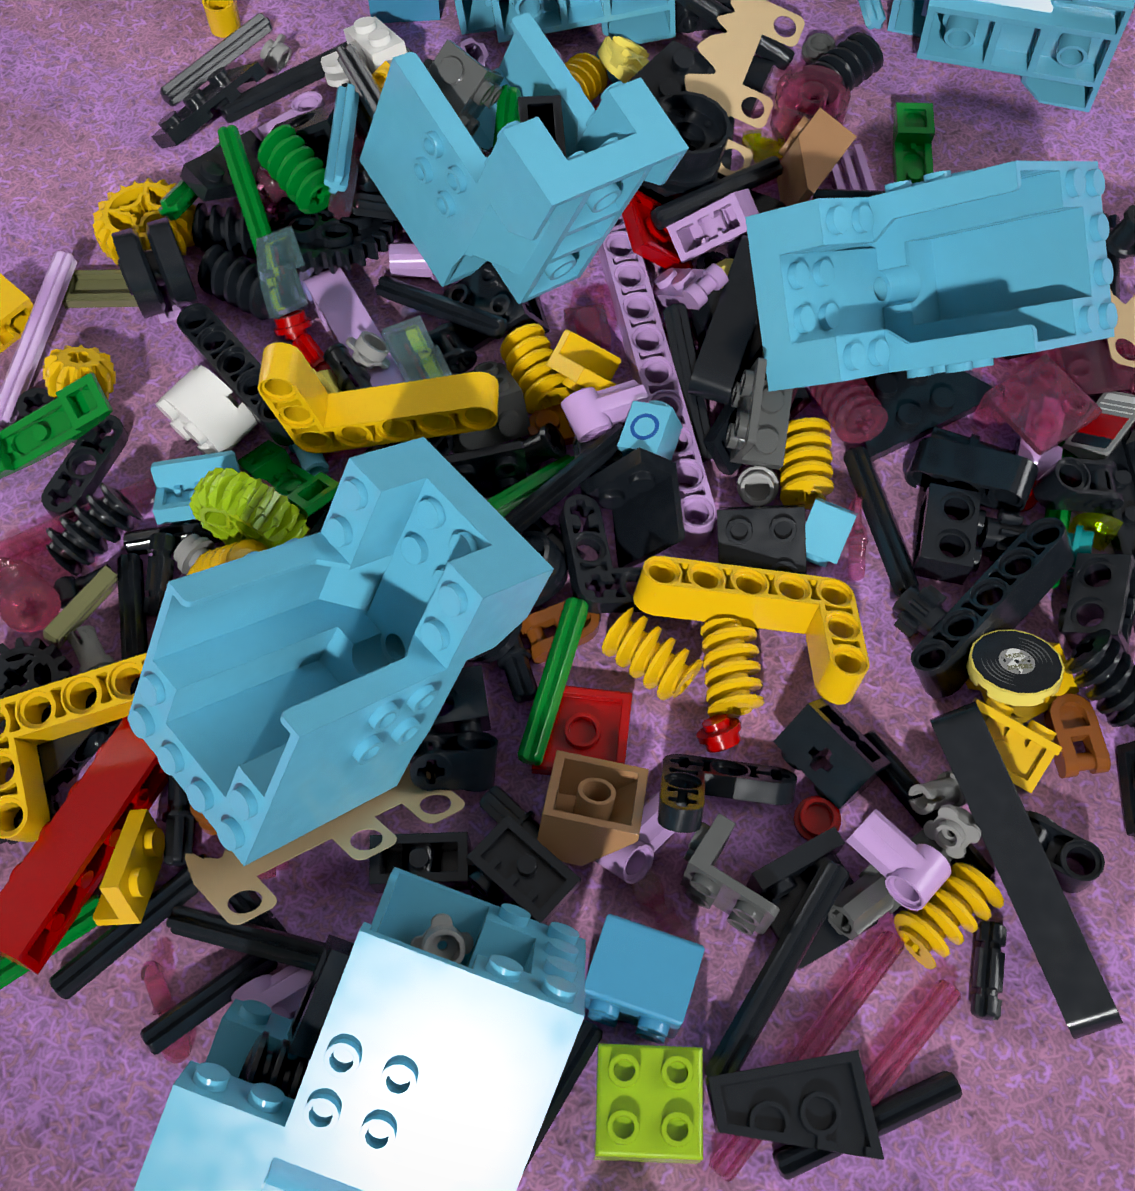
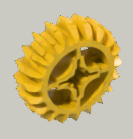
(133, 209)

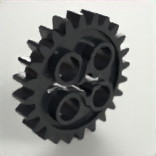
(335, 242)

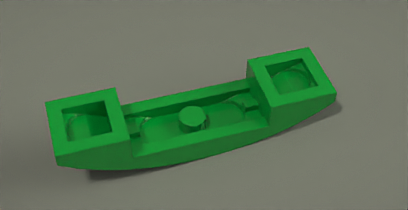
(912, 141)
(54, 425)
(301, 488)

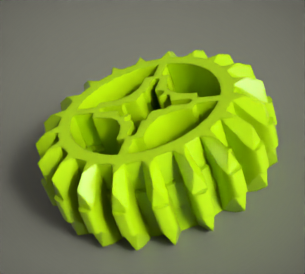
(244, 509)

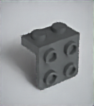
(465, 83)
(512, 413)
(711, 886)

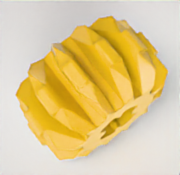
(75, 362)

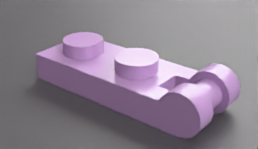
(688, 286)

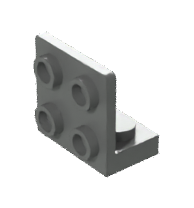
(760, 421)

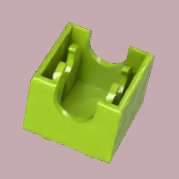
(649, 1104)

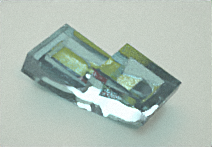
(277, 264)
(414, 350)

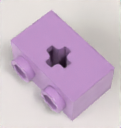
(712, 225)

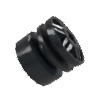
(705, 131)

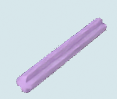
(35, 334)

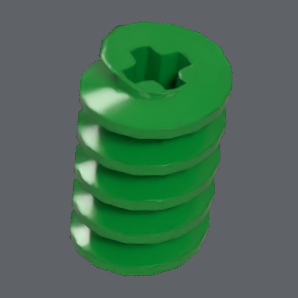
(295, 169)

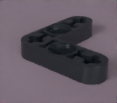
(85, 449)
(596, 572)
(690, 777)

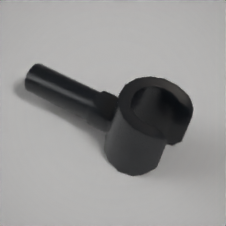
(69, 586)

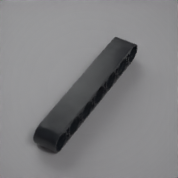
(1026, 872)

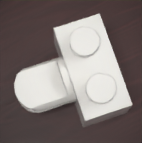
(374, 44)

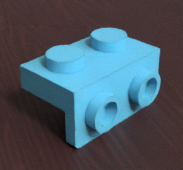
(176, 483)

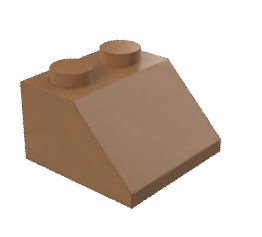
(810, 156)
(591, 807)

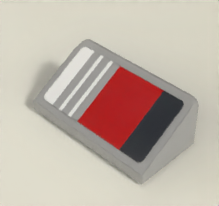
(1104, 433)

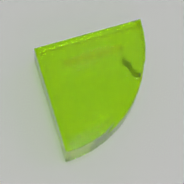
(761, 146)
(1103, 525)

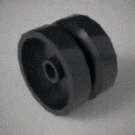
(153, 268)

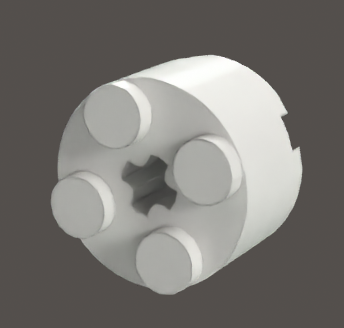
(206, 411)

